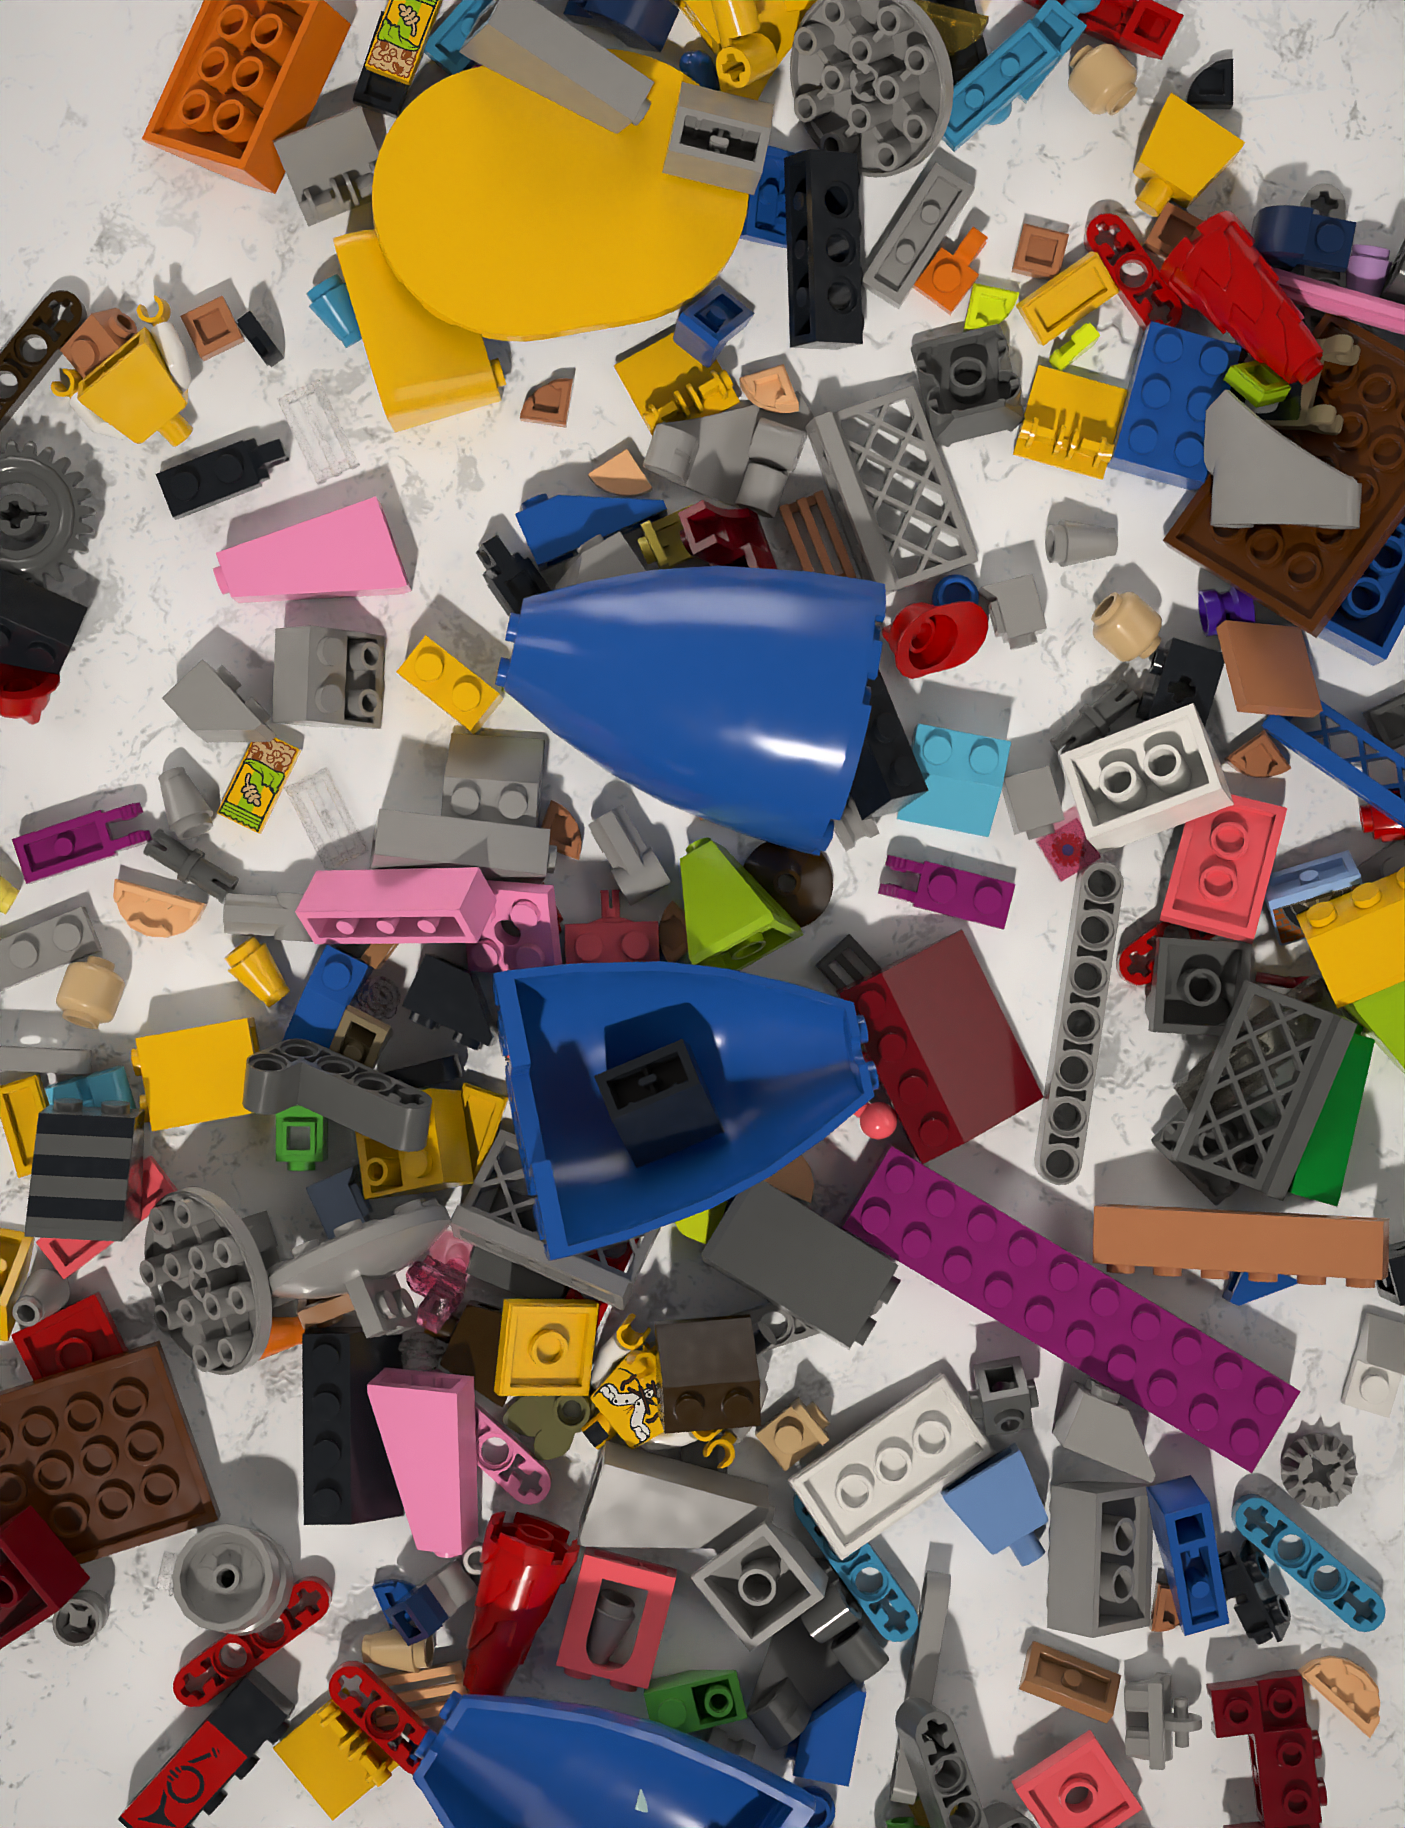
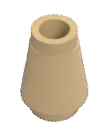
(392, 1651)

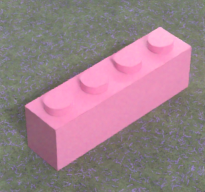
(396, 906)

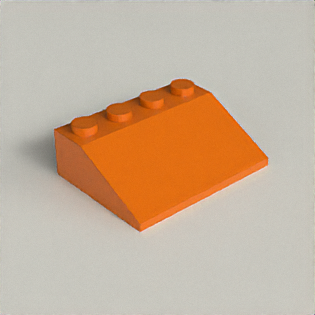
(245, 81)

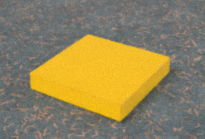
(546, 1347)

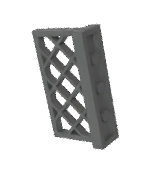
(1295, 1113)

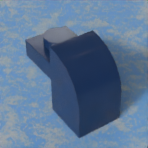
(634, 22)
(1297, 236)

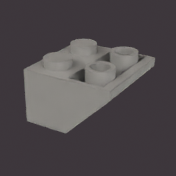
(718, 138)
(327, 678)

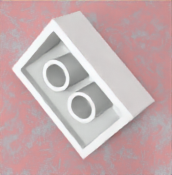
(1146, 779)

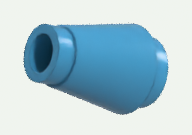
(334, 308)

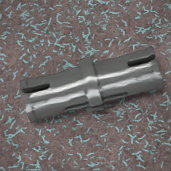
(1097, 718)
(190, 865)

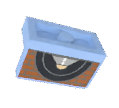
(1305, 885)

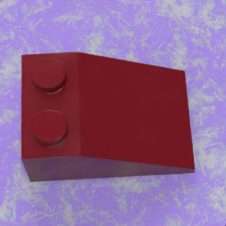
(34, 1574)

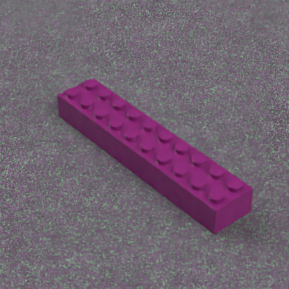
(1069, 1308)

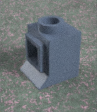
(339, 1200)

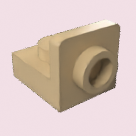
(794, 1432)

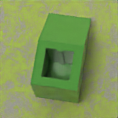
(695, 1699)

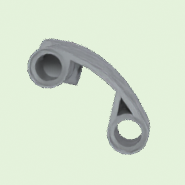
(732, 455)
(1269, 477)

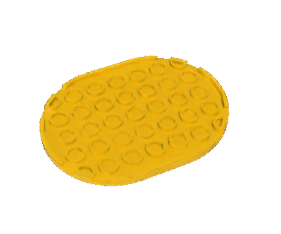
(541, 219)

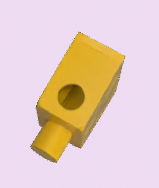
(1182, 156)

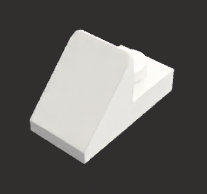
(1376, 1366)

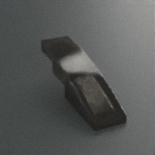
(1311, 991)

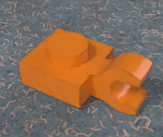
(949, 275)

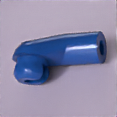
(700, 68)

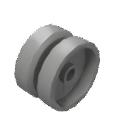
(206, 1583)

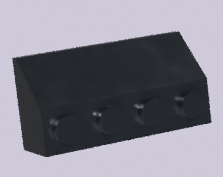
(343, 1451)

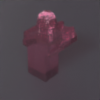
(440, 1285)

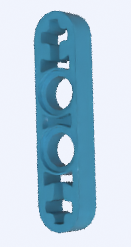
(1308, 1562)
(848, 1570)

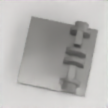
(330, 165)

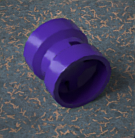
(1220, 606)

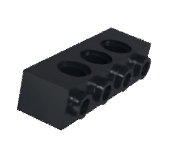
(810, 229)

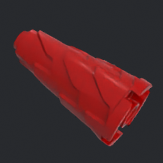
(1241, 296)
(515, 1592)

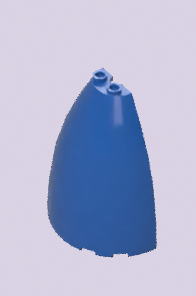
(710, 688)
(771, 1052)
(584, 1767)

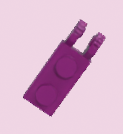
(76, 843)
(953, 892)

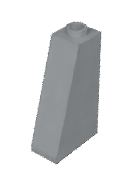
(558, 63)
(435, 841)
(667, 1503)

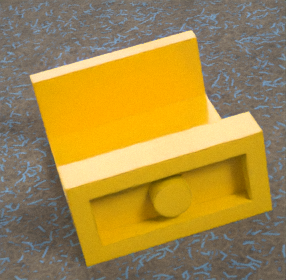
(194, 1073)

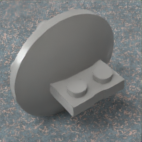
(872, 82)
(365, 1265)
(211, 1278)

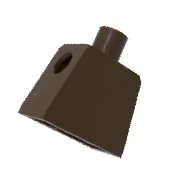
(473, 1346)

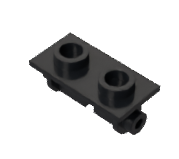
(1263, 1610)

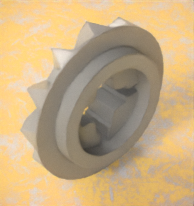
(1298, 1465)

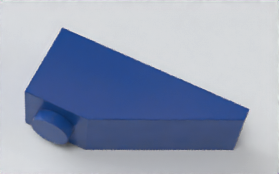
(565, 522)
(326, 996)
(1189, 1553)

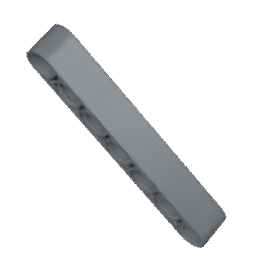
(1093, 1003)

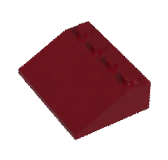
(942, 1046)

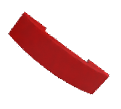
(1130, 25)

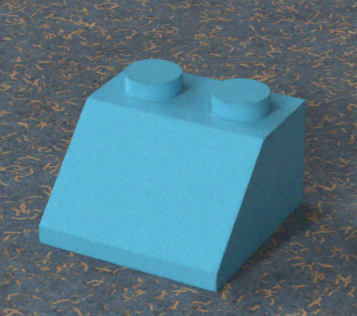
(962, 779)

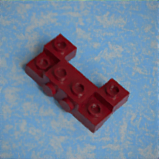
(725, 536)
(1280, 1746)

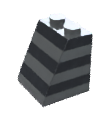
(86, 1171)

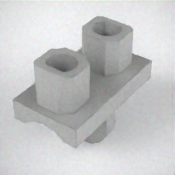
(1156, 1741)

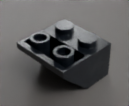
(451, 998)
(659, 1103)

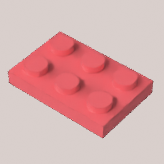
(1224, 869)

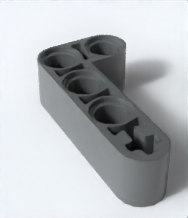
(339, 1090)
(954, 1781)

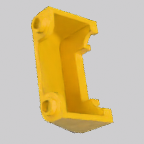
(416, 359)

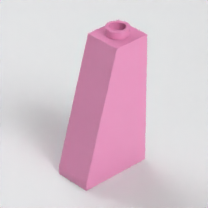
(320, 558)
(432, 1453)

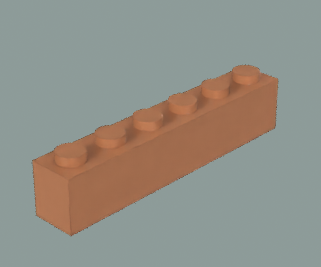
(1241, 1242)

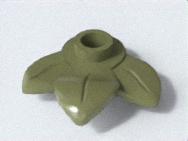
(547, 1422)

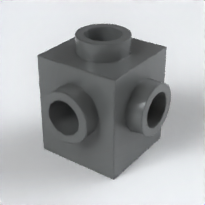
(1003, 1396)

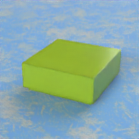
(1257, 383)

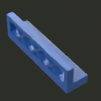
(1342, 769)

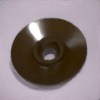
(811, 874)

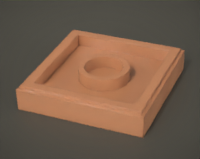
(1269, 669)

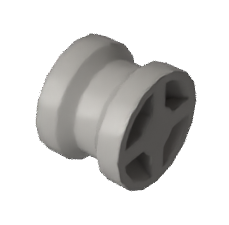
(851, 826)

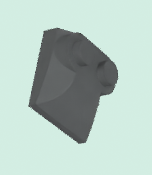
(1195, 985)

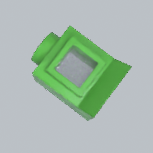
(301, 1138)

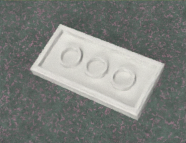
(891, 1466)

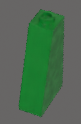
(1328, 1149)

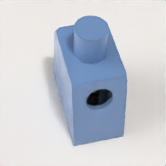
(1001, 1505)

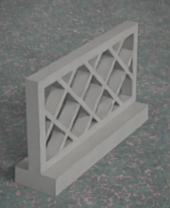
(852, 499)
(525, 1247)

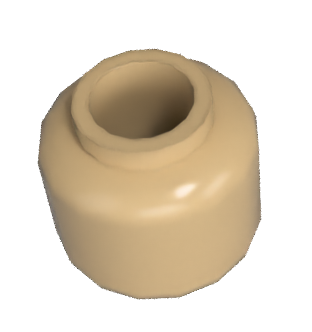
(1102, 79)
(1127, 626)
(90, 992)

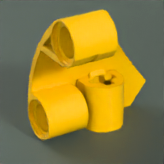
(754, 41)

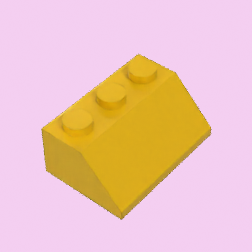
(1359, 938)

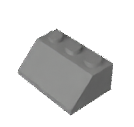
(1099, 1558)

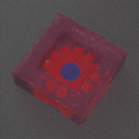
(1068, 850)

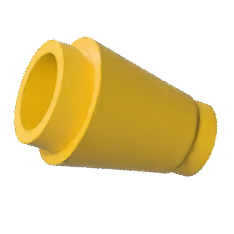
(257, 971)

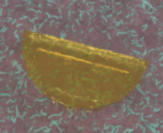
(956, 26)

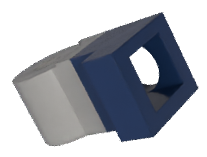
(432, 1602)

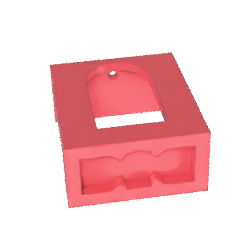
(630, 1571)

